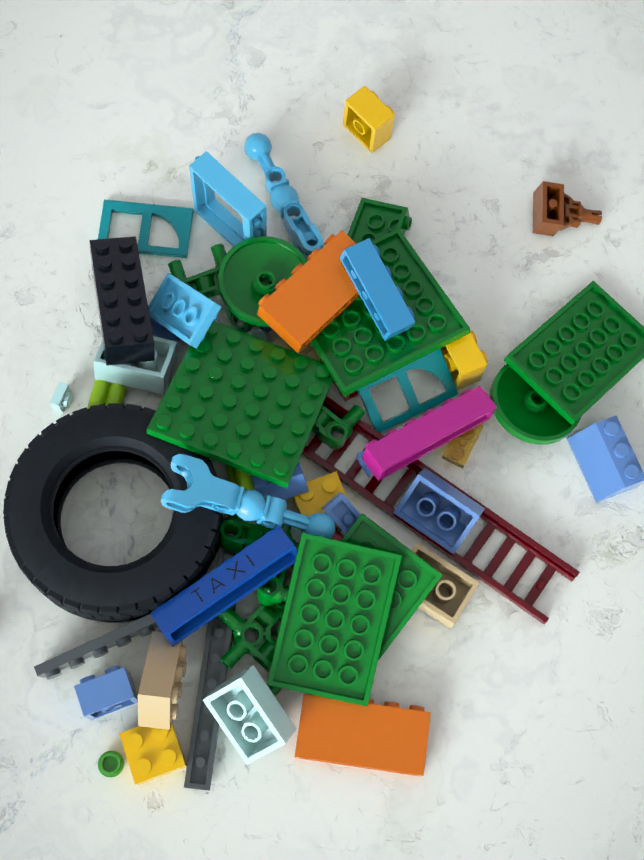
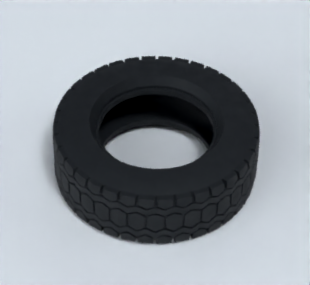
(35, 507)

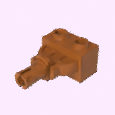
(558, 211)

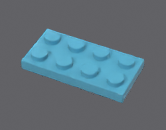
(183, 310)

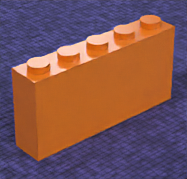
(311, 295)
(363, 736)

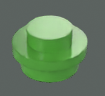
(111, 764)

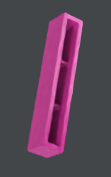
(428, 432)

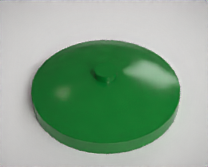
(253, 271)
(525, 412)

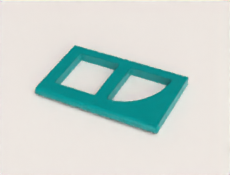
(178, 217)
(432, 363)

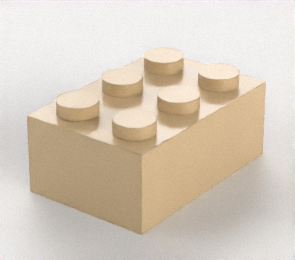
(450, 593)
(161, 682)

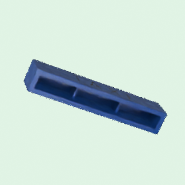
(225, 585)

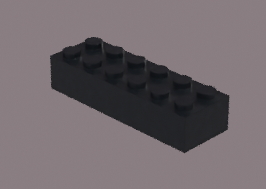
(121, 301)

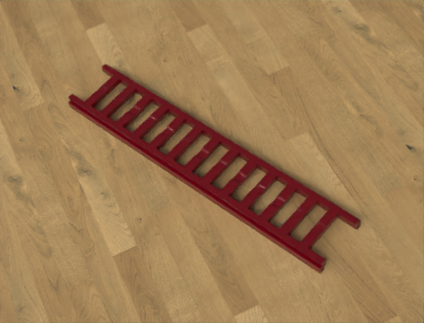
(493, 522)

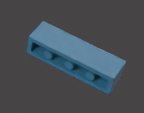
(377, 289)

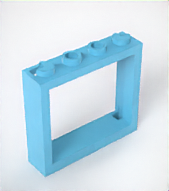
(211, 177)

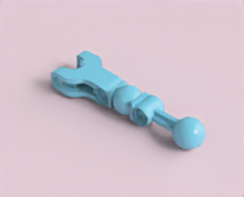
(284, 198)
(229, 498)

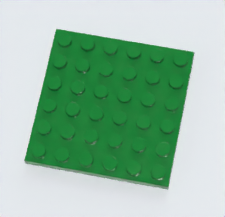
(354, 346)
(243, 403)

